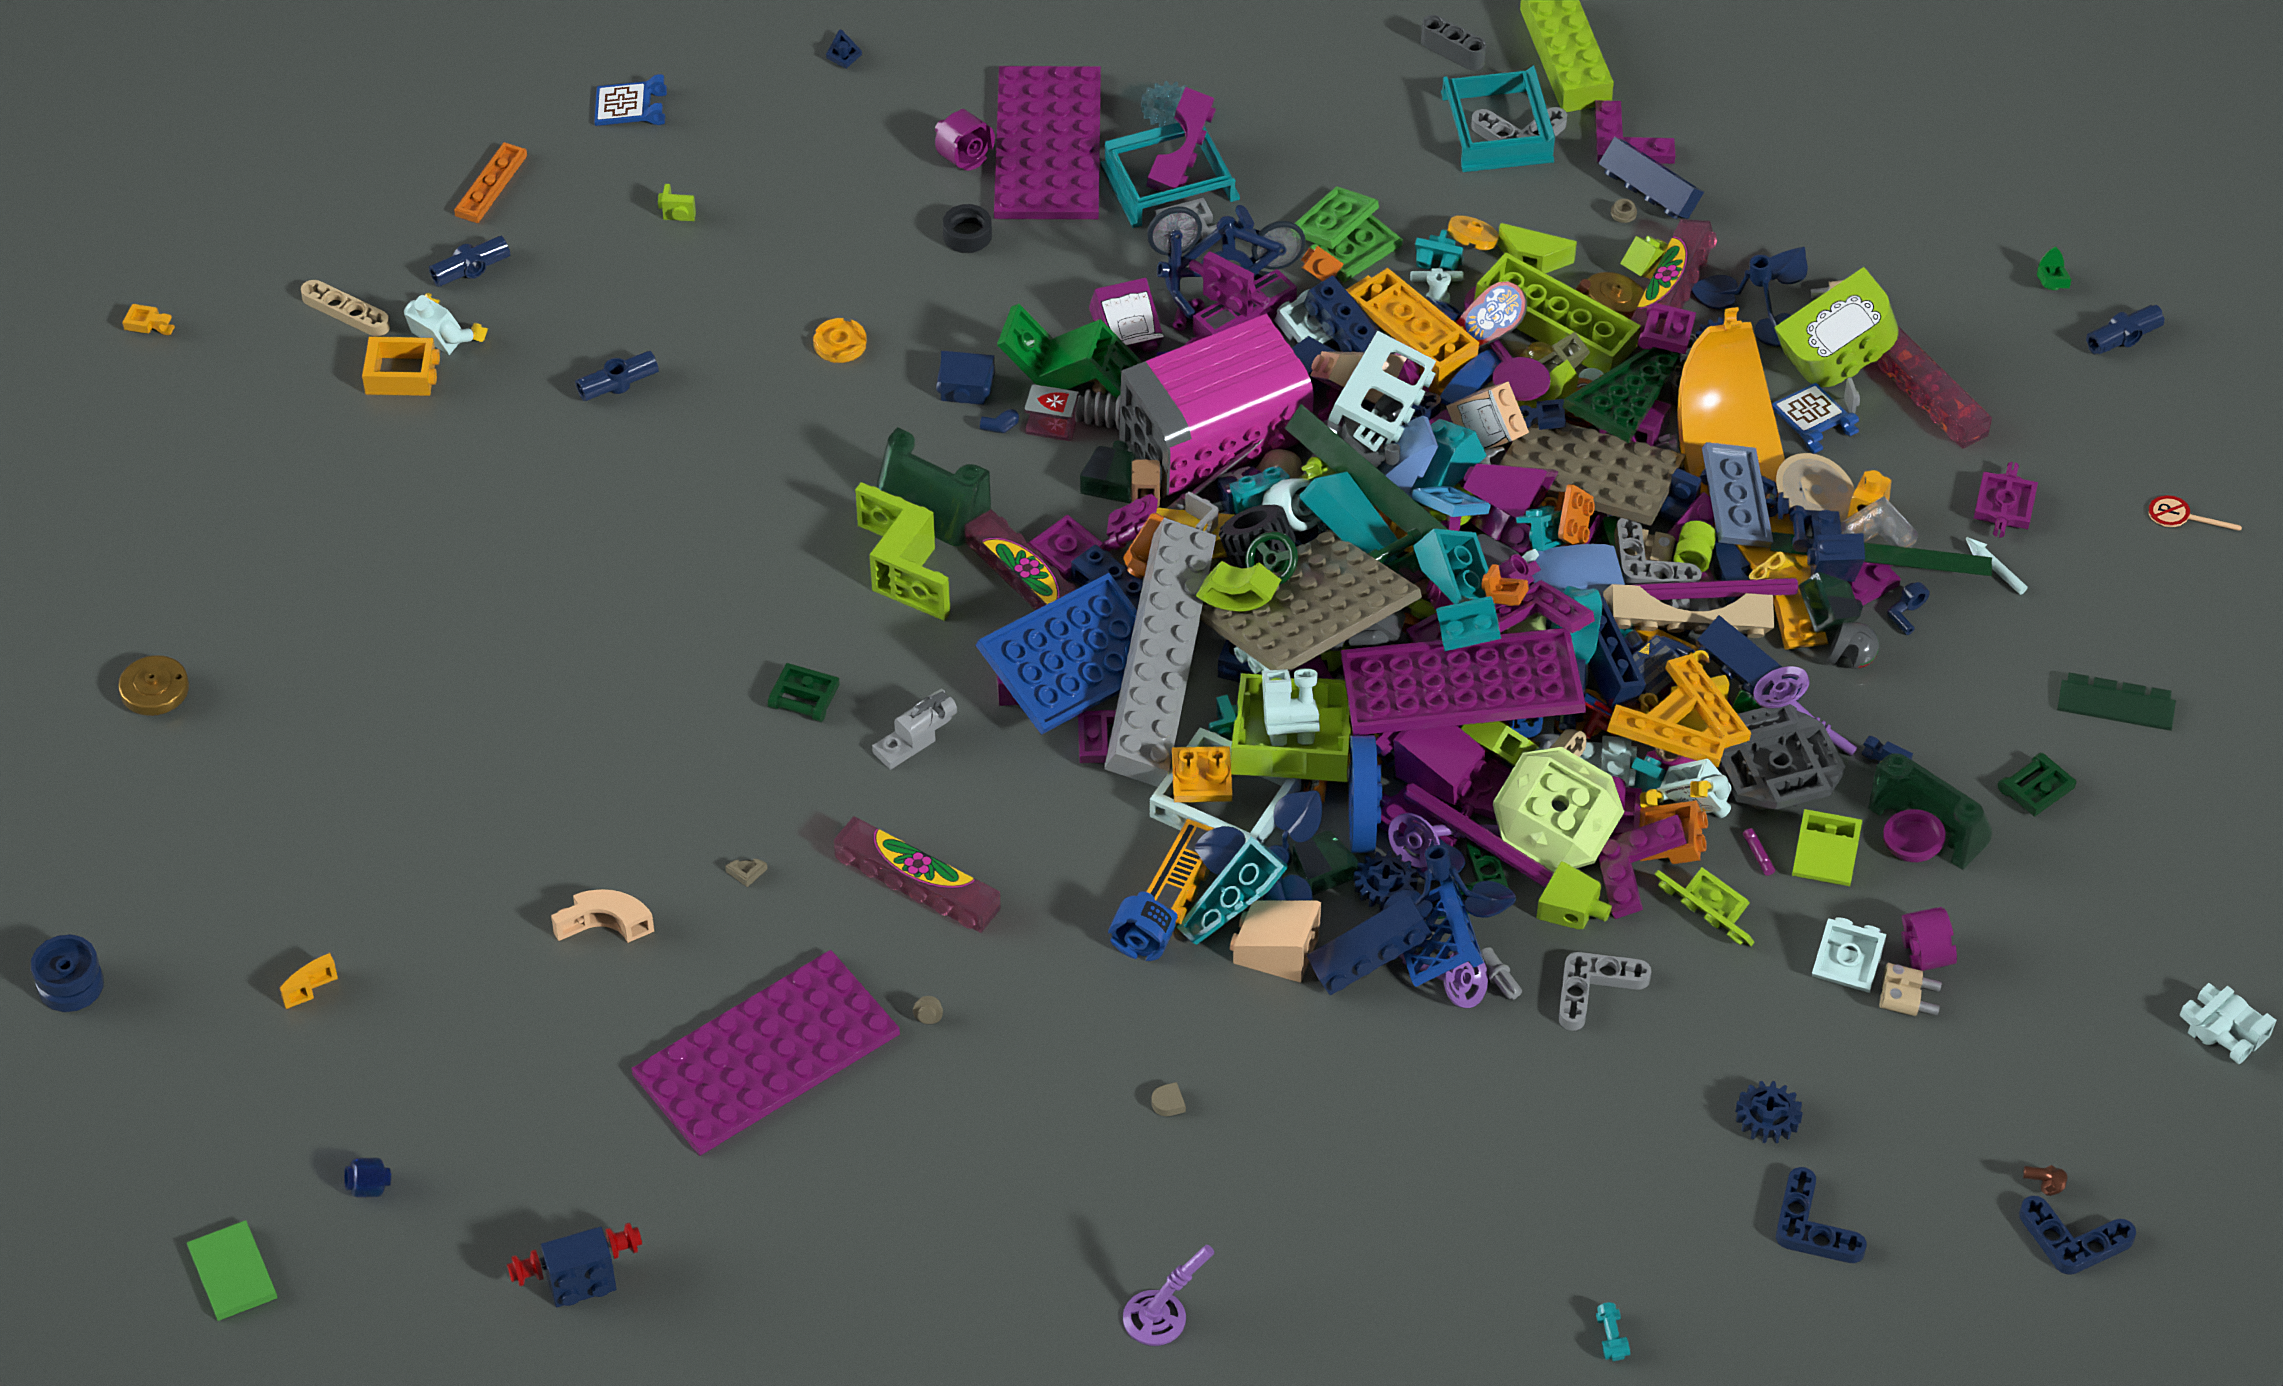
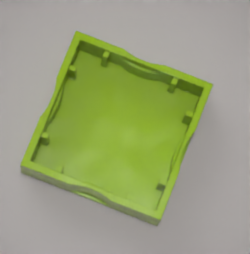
(1322, 760)

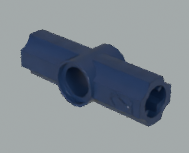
(469, 261)
(2125, 329)
(617, 375)

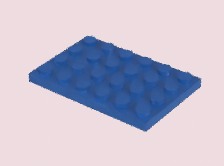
(1065, 653)

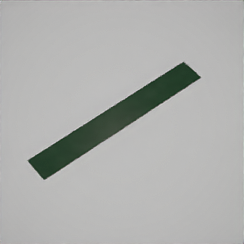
(1370, 480)
(1905, 556)

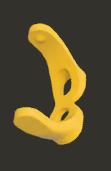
(1786, 561)

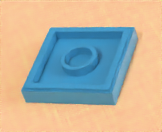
(1451, 501)

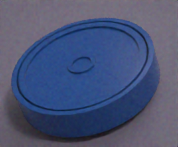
(1364, 794)

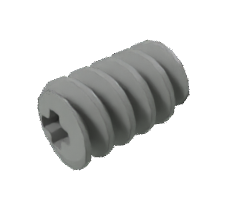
(1098, 409)

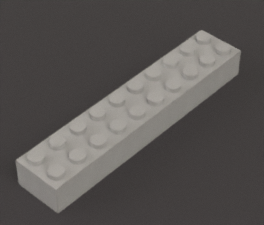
(1160, 653)

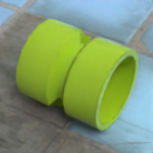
(1696, 544)

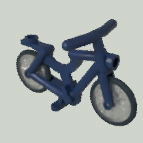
(1180, 228)

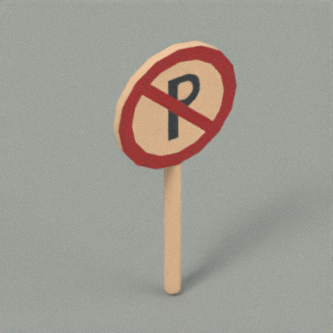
(2173, 512)

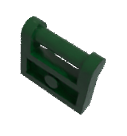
(1407, 565)
(807, 685)
(2043, 789)

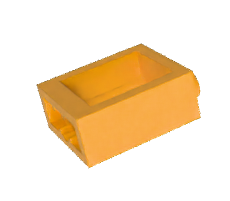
(400, 382)

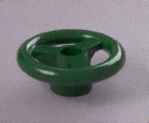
(1285, 560)

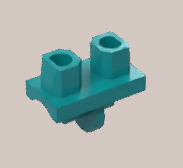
(1439, 249)

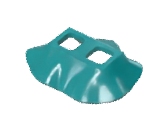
(1586, 639)

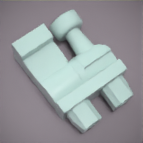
(1290, 715)
(2226, 1018)

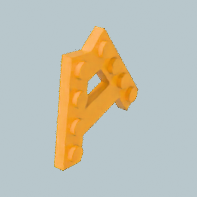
(1660, 725)

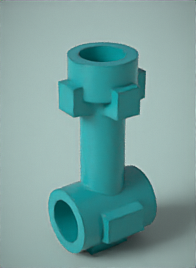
(1614, 1347)

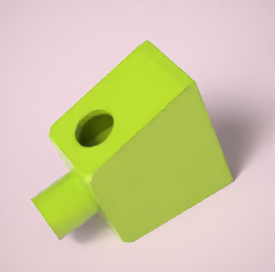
(1571, 899)

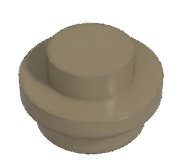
(1624, 211)
(928, 1010)

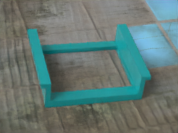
(1502, 152)
(1125, 190)

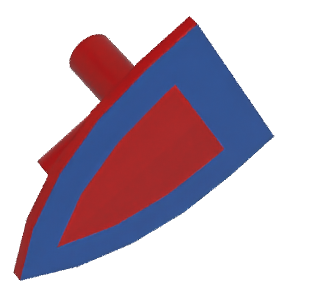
(1596, 719)

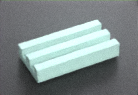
(1366, 440)

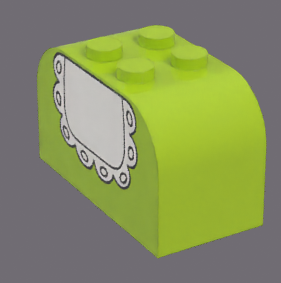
(1840, 331)

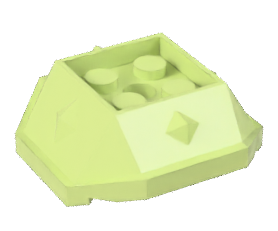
(1552, 836)

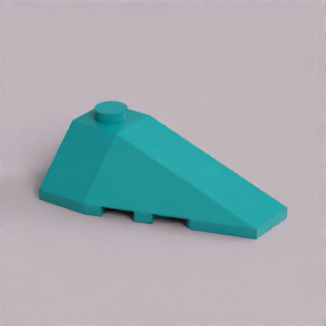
(1238, 886)

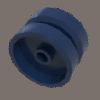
(67, 973)

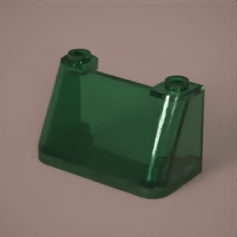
(950, 496)
(1906, 784)

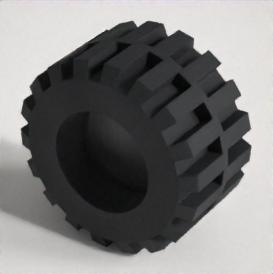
(1247, 525)

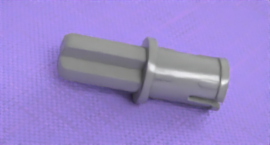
(1500, 974)

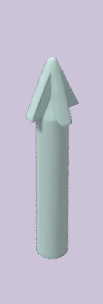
(1978, 548)

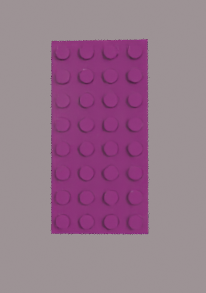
(1048, 142)
(1480, 683)
(765, 1052)

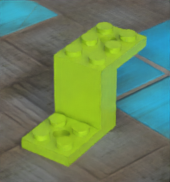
(902, 551)

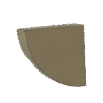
(747, 870)

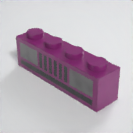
(1219, 317)

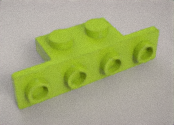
(1714, 899)

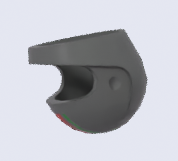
(1855, 642)

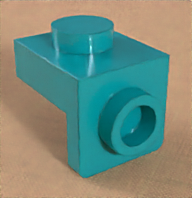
(1226, 717)
(1648, 773)

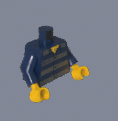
(1651, 661)

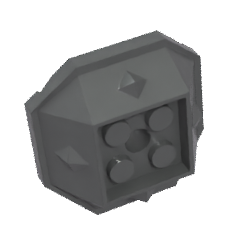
(1783, 761)

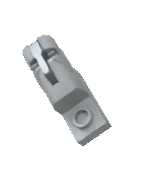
(915, 729)

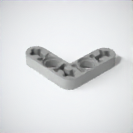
(1488, 124)
(1641, 566)
(1591, 974)

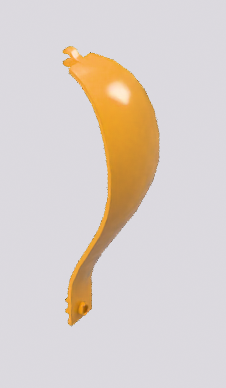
(1729, 403)

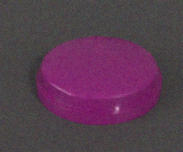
(1914, 835)

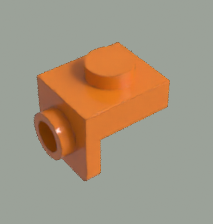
(1320, 263)
(1503, 590)

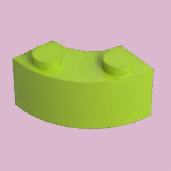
(1238, 588)

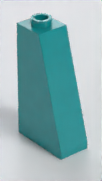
(1348, 513)

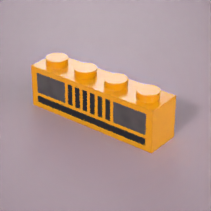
(1181, 871)

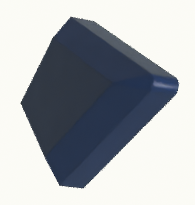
(843, 50)

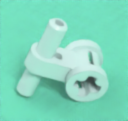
(1438, 281)

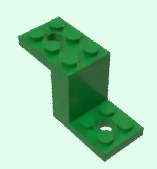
(1068, 358)

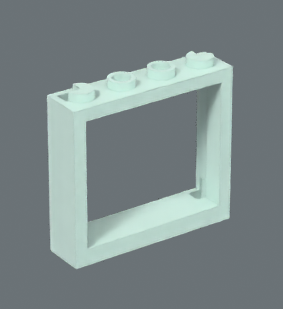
(1177, 813)

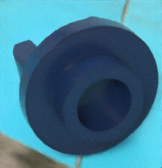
(1780, 504)

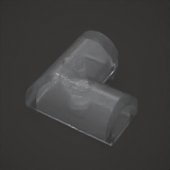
(1884, 520)

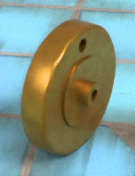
(1615, 292)
(153, 685)

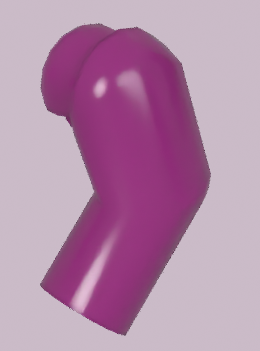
(1181, 320)

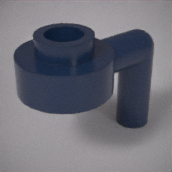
(1912, 597)

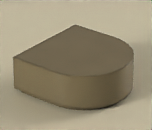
(1168, 1100)

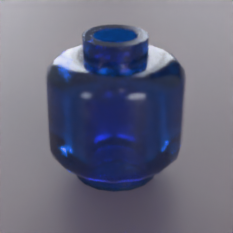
(366, 1177)

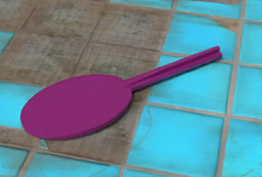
(1525, 375)

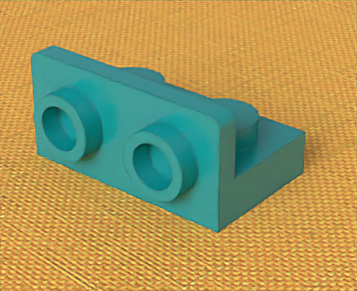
(1250, 490)
(1544, 527)
(1468, 623)

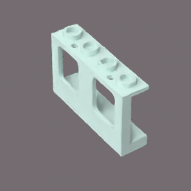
(1371, 376)

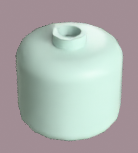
(1286, 494)

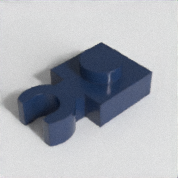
(1547, 415)
(1876, 750)

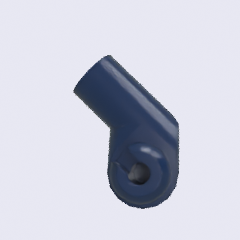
(1000, 424)

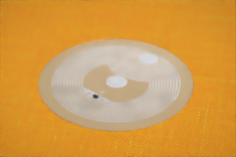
(1815, 484)

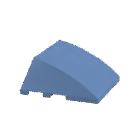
(1416, 452)
(1579, 566)

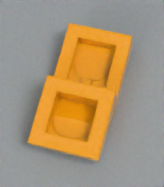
(299, 986)

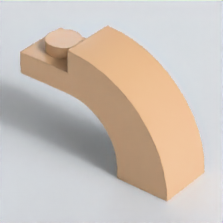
(604, 909)

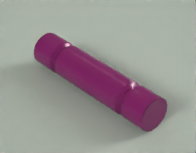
(1759, 852)

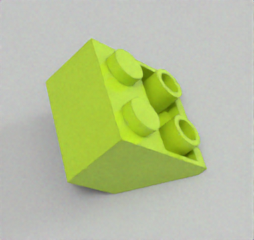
(1827, 847)

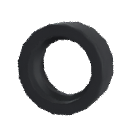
(967, 242)

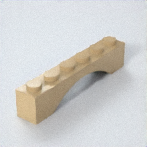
(1635, 607)

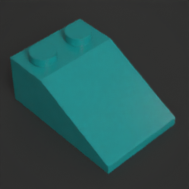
(1456, 453)
(1453, 563)

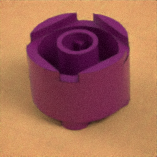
(964, 139)
(1929, 938)

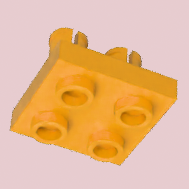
(1201, 774)

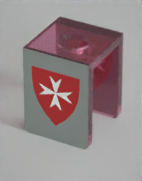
(1051, 412)

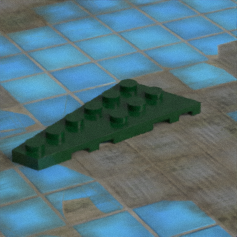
(1625, 393)

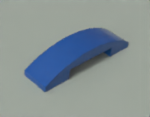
(1471, 377)

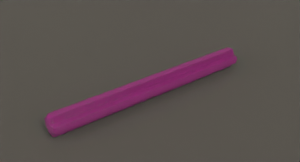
(1721, 589)
(1478, 834)

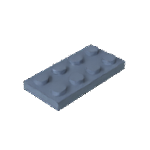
(1737, 495)

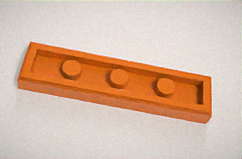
(490, 182)

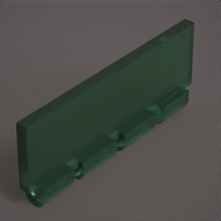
(2122, 705)

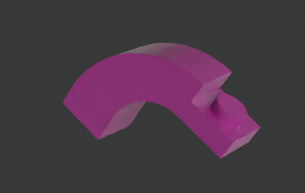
(1504, 529)

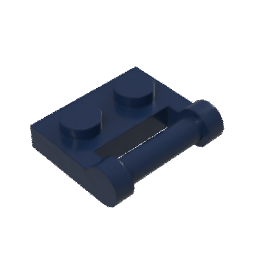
(1822, 523)

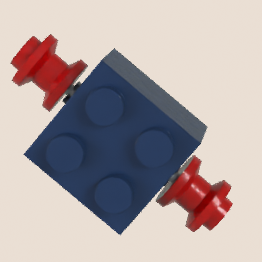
(577, 1264)

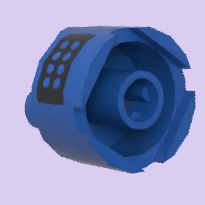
(1142, 927)

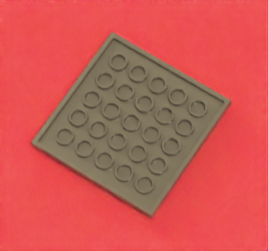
(1324, 602)

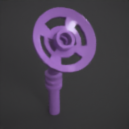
(1784, 694)
(1419, 836)
(1462, 980)
(1156, 1308)

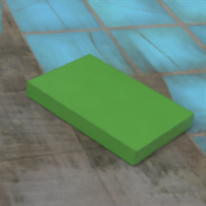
(1336, 216)
(1363, 247)
(232, 1270)

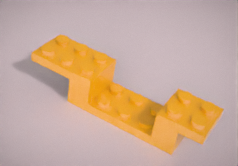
(1416, 323)

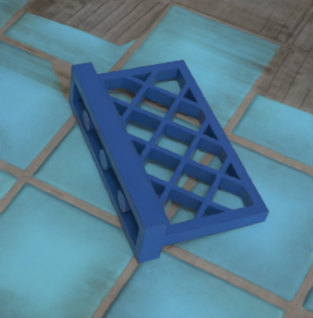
(1461, 939)

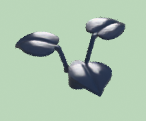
(1720, 290)
(1297, 815)
(1443, 860)

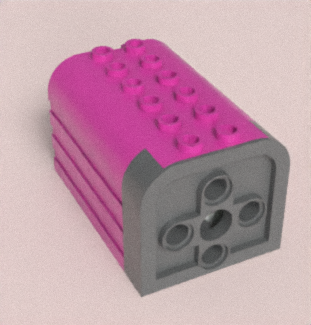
(1213, 403)

